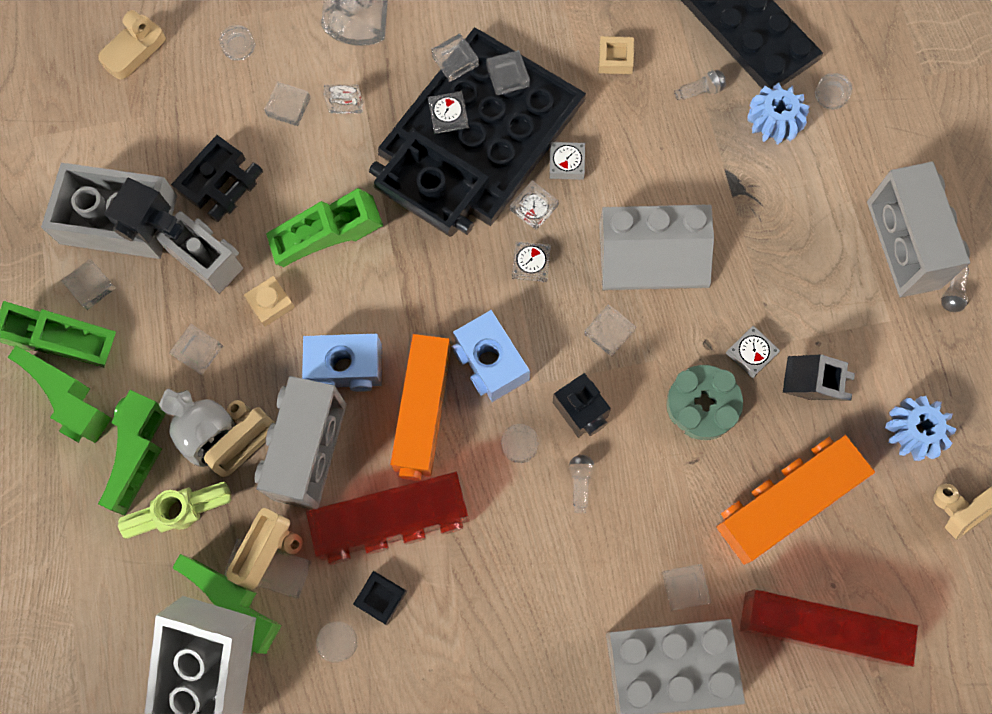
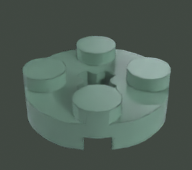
(691, 418)

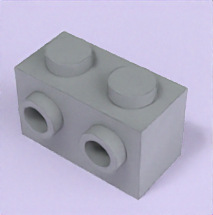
(203, 254)

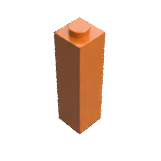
(421, 407)

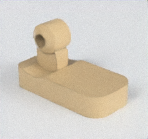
(131, 45)
(240, 441)
(962, 514)
(263, 539)

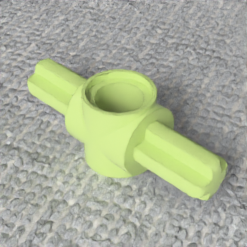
(158, 513)

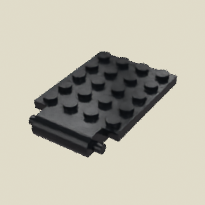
(479, 166)

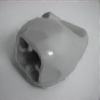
(195, 424)

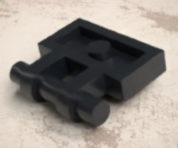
(210, 171)

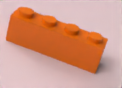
(795, 499)

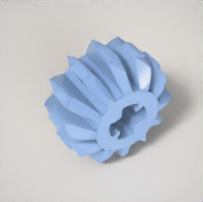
(778, 113)
(935, 432)

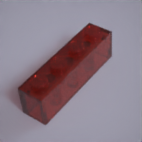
(387, 517)
(829, 628)

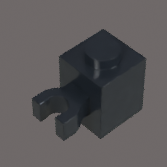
(140, 212)
(817, 378)
(582, 406)

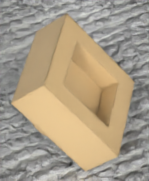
(616, 55)
(269, 301)

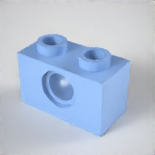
(488, 335)
(324, 351)

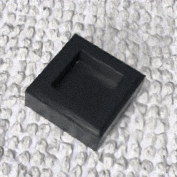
(380, 597)

